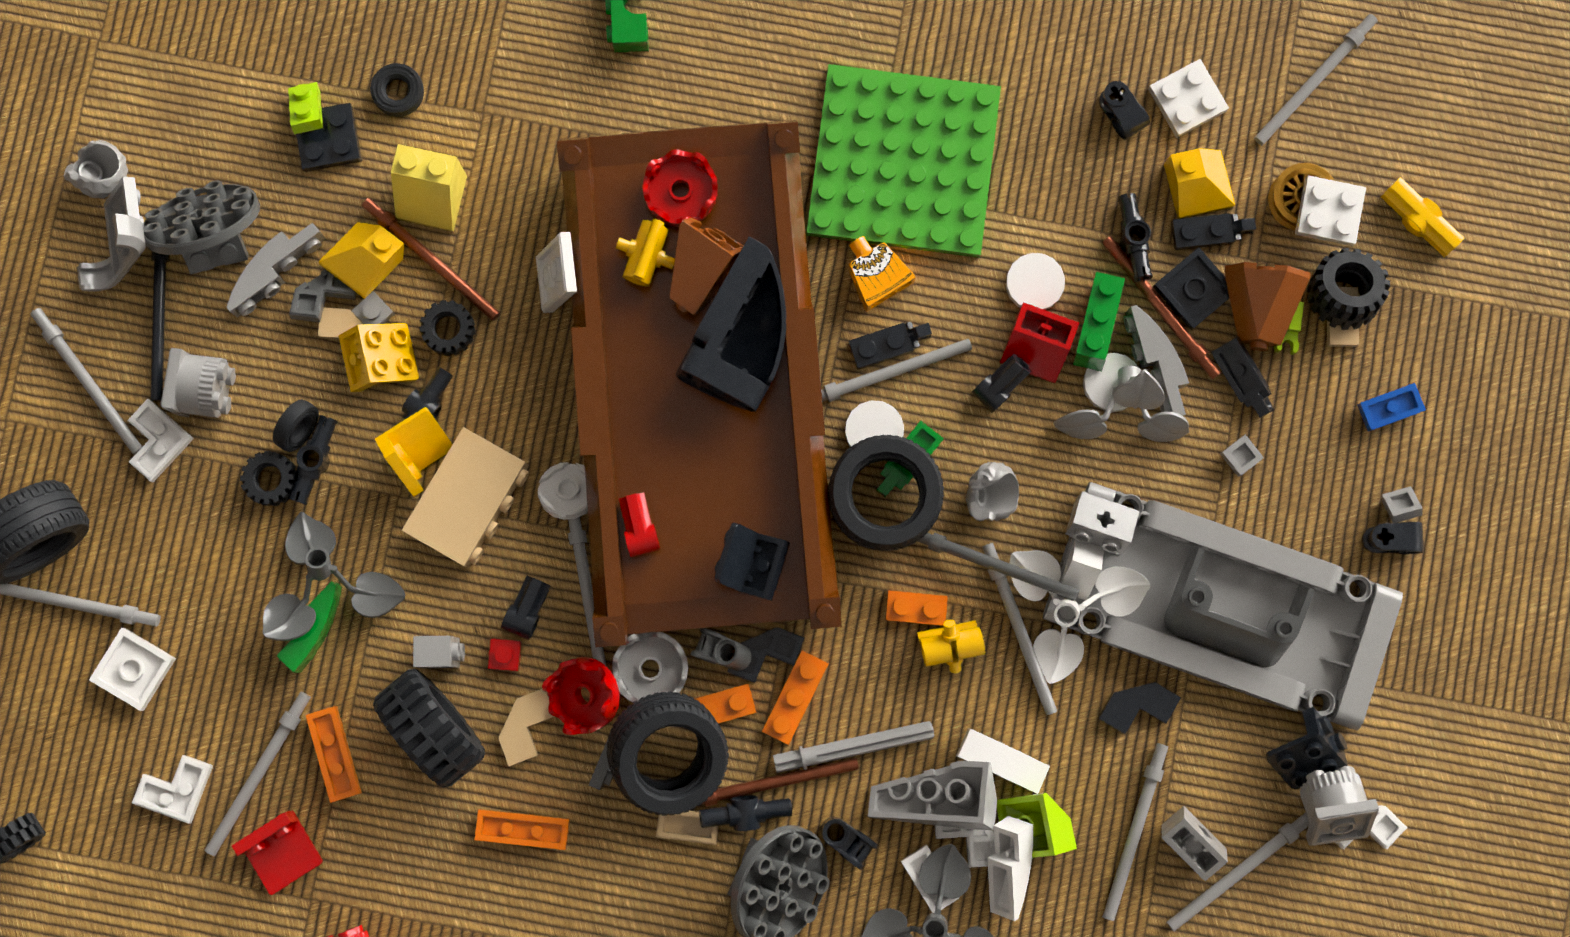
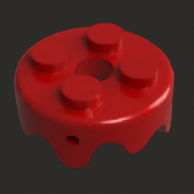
(677, 168)
(566, 699)

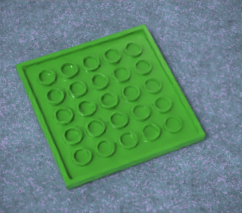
(904, 160)

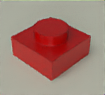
(504, 654)

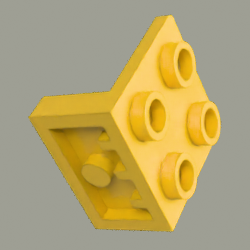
(378, 355)
(413, 447)

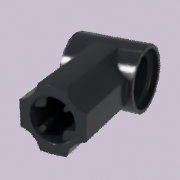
(997, 387)
(523, 614)

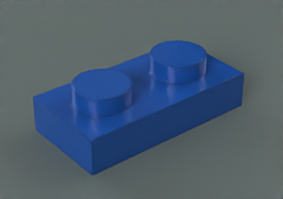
(1391, 407)

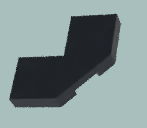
(773, 643)
(1125, 704)

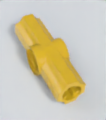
(1422, 217)

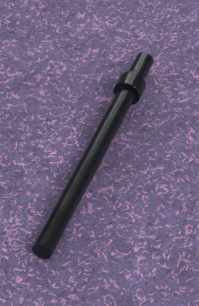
(158, 325)

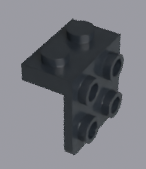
(751, 562)
(1317, 750)

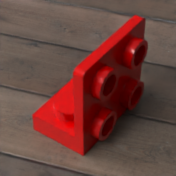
(279, 851)

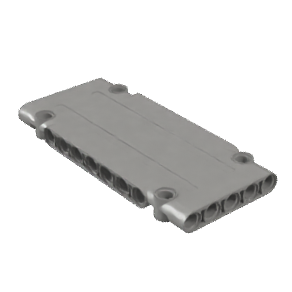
(1250, 582)

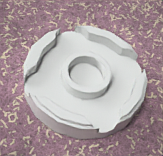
(1035, 281)
(1099, 385)
(873, 419)
(564, 491)

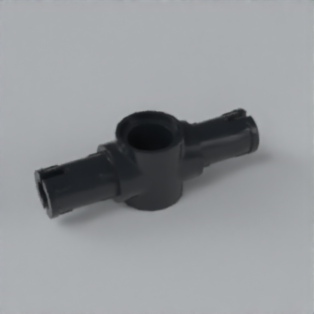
(1135, 250)
(428, 396)
(306, 474)
(745, 813)

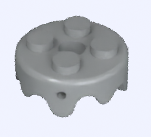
(649, 646)

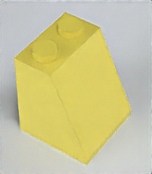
(427, 187)

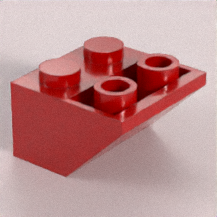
(1041, 341)

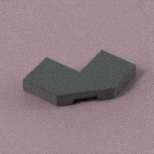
(311, 296)

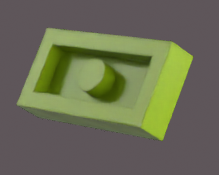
(305, 108)

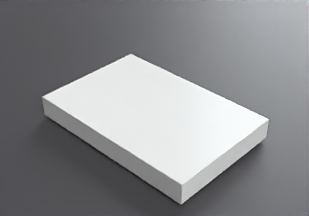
(556, 272)

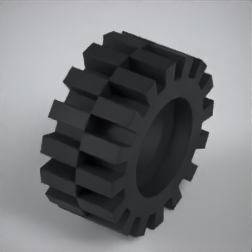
(19, 836)

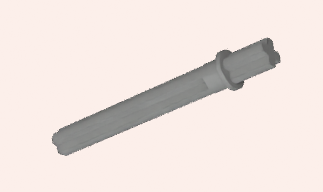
(853, 746)

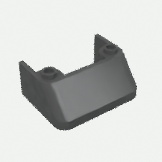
(1190, 618)

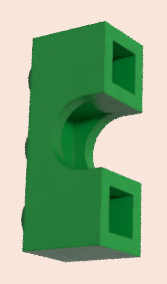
(627, 30)
(1099, 321)

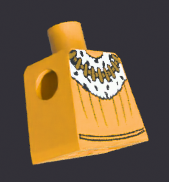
(877, 273)

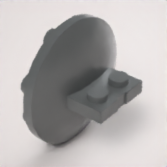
(203, 226)
(778, 883)

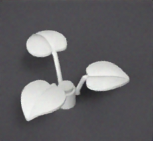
(1059, 652)

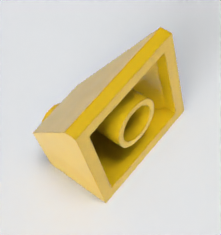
(1198, 182)
(364, 257)

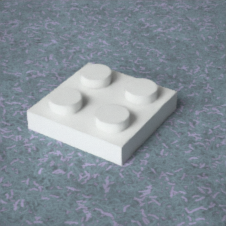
(1188, 98)
(1330, 211)
(132, 669)

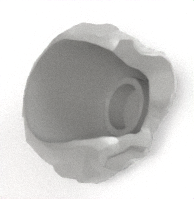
(97, 169)
(992, 492)

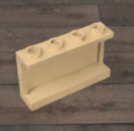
(466, 498)

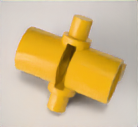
(645, 252)
(951, 644)

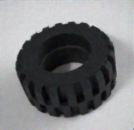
(428, 728)

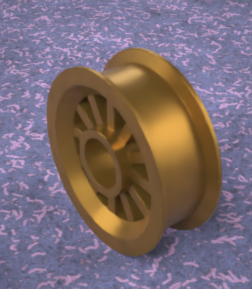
(1276, 195)

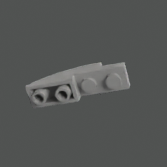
(262, 275)
(1154, 349)

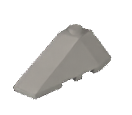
(947, 797)

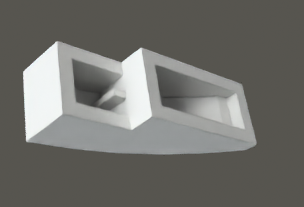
(1004, 760)
(1010, 866)

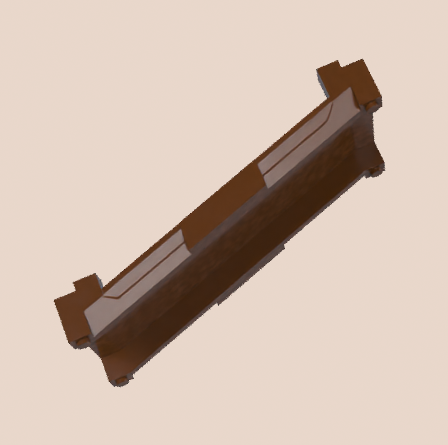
(661, 437)

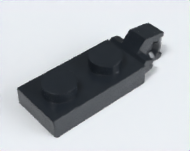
(1210, 230)
(887, 343)
(1244, 376)

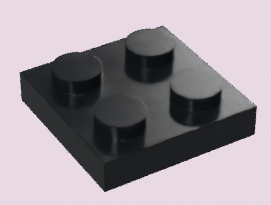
(334, 143)
(1194, 288)

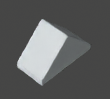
(1083, 567)

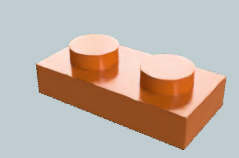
(916, 608)
(729, 703)

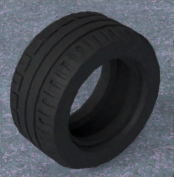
(910, 457)
(38, 528)
(693, 784)

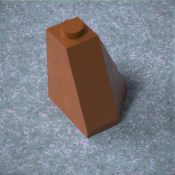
(700, 265)
(1264, 301)

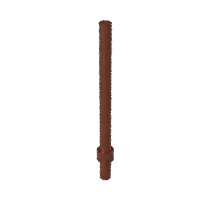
(389, 222)
(1197, 352)
(782, 780)

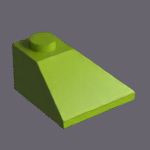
(1051, 825)

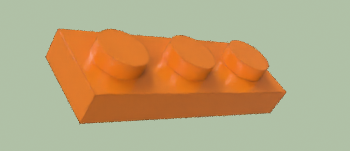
(795, 697)
(333, 754)
(522, 829)

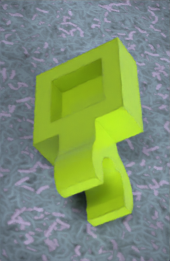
(1292, 333)

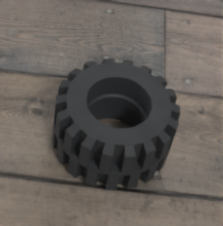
(1357, 271)

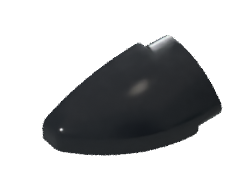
(741, 333)

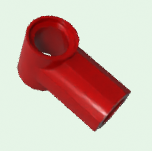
(639, 531)

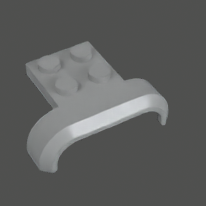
(125, 239)

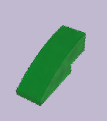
(302, 650)

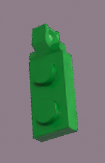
(898, 475)

